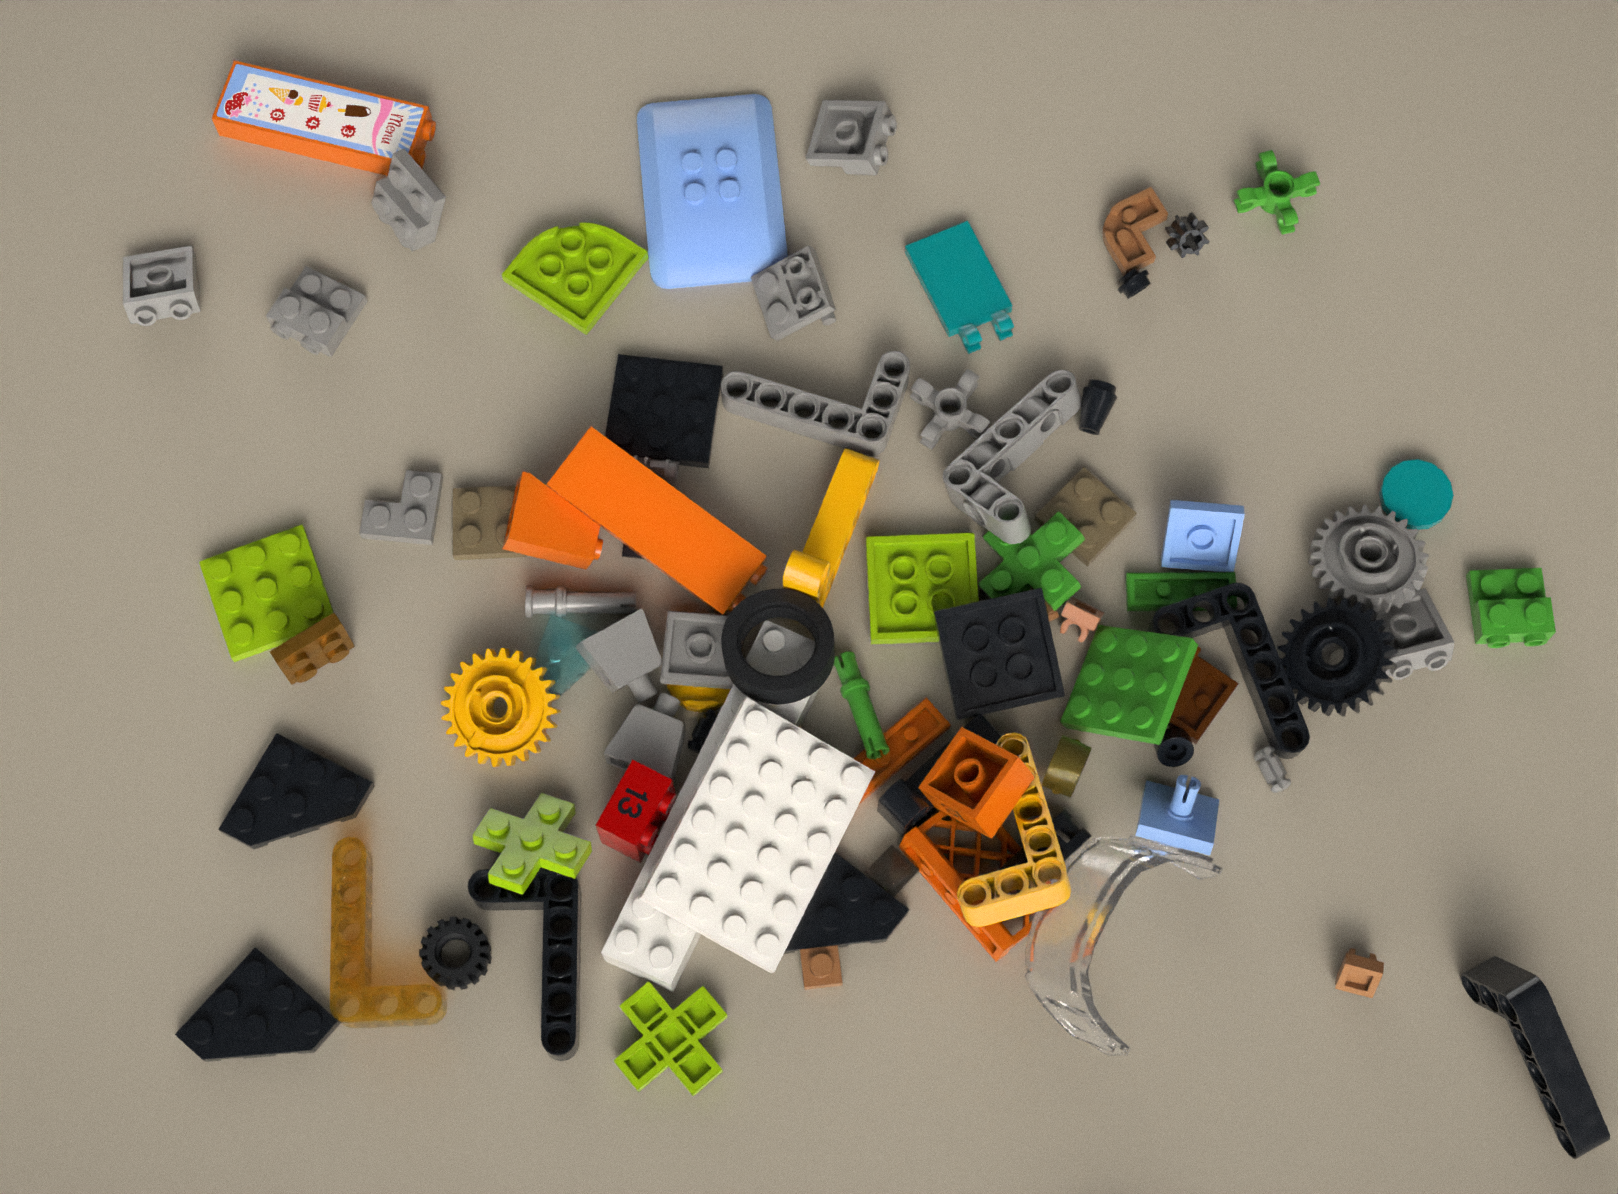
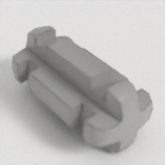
(1272, 769)

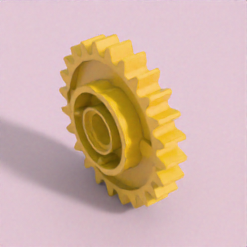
(474, 700)

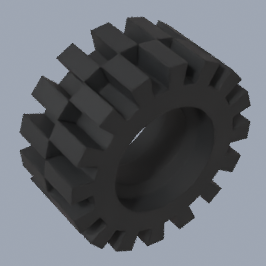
(442, 934)

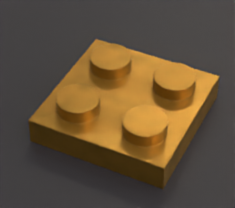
(312, 649)

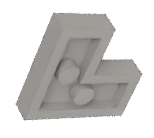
(411, 519)

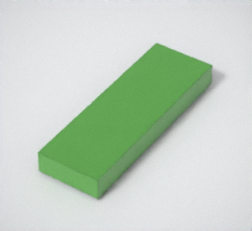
(1159, 590)

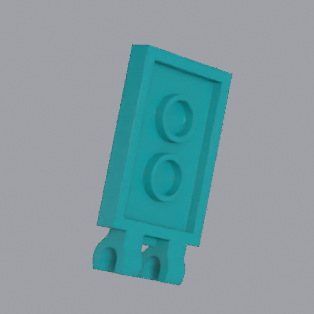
(961, 284)

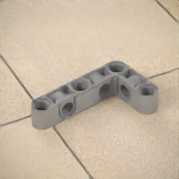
(976, 472)

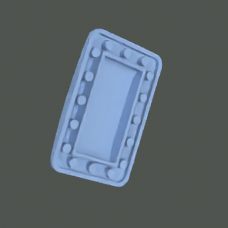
(710, 190)

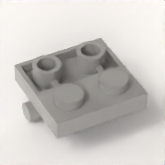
(794, 294)

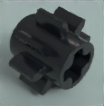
(1180, 228)

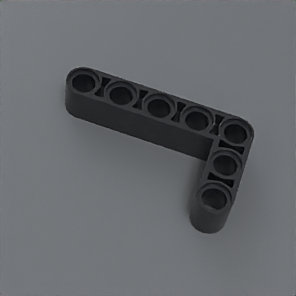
(1246, 656)
(553, 947)
(1544, 1048)

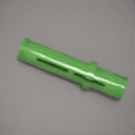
(855, 691)

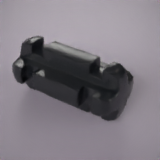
(702, 730)

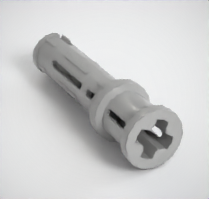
(561, 602)

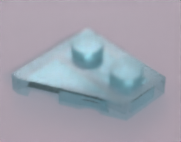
(560, 655)

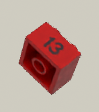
(636, 811)

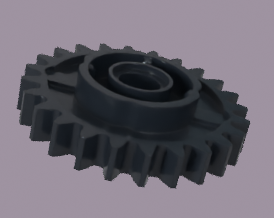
(1358, 671)

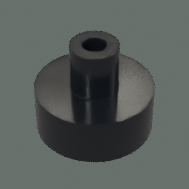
(1175, 748)

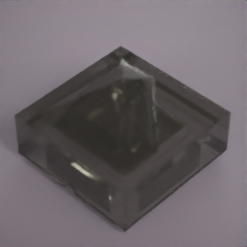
(892, 871)

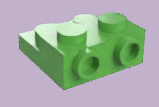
(1510, 607)

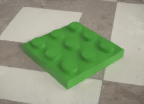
(1129, 684)

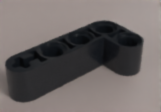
(905, 804)

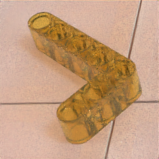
(360, 951)

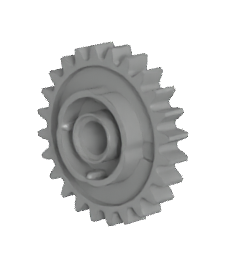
(1397, 558)

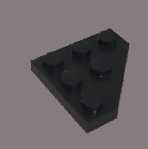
(293, 795)
(846, 911)
(256, 1016)

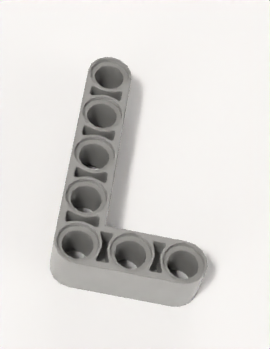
(824, 409)

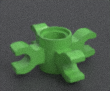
(1278, 180)

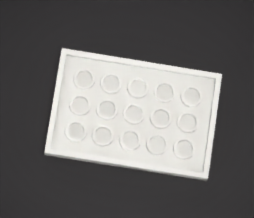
(757, 835)

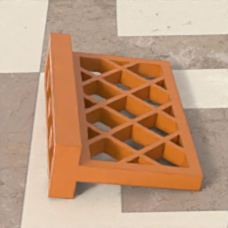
(946, 879)

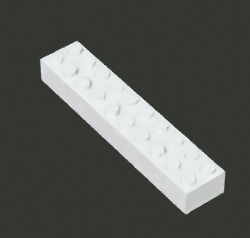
(644, 937)

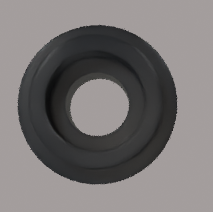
(1134, 283)

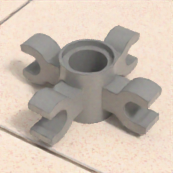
(926, 395)

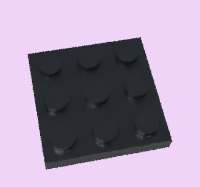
(664, 409)
(998, 653)

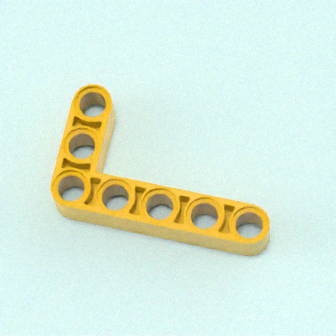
(817, 565)
(1029, 876)

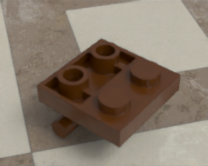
(1201, 698)

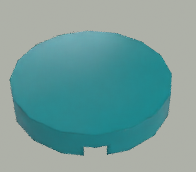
(1416, 493)

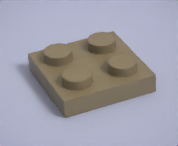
(1092, 510)
(481, 522)

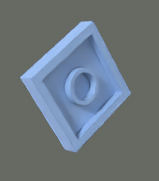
(1202, 536)
(1178, 815)

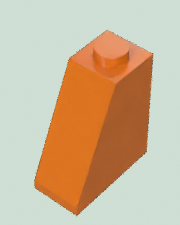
(549, 526)

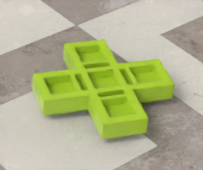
(532, 843)
(670, 1038)

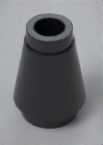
(1096, 405)

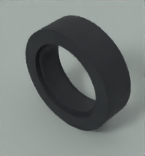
(777, 604)

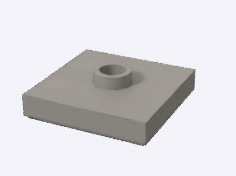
(694, 651)

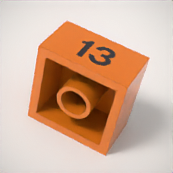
(976, 782)

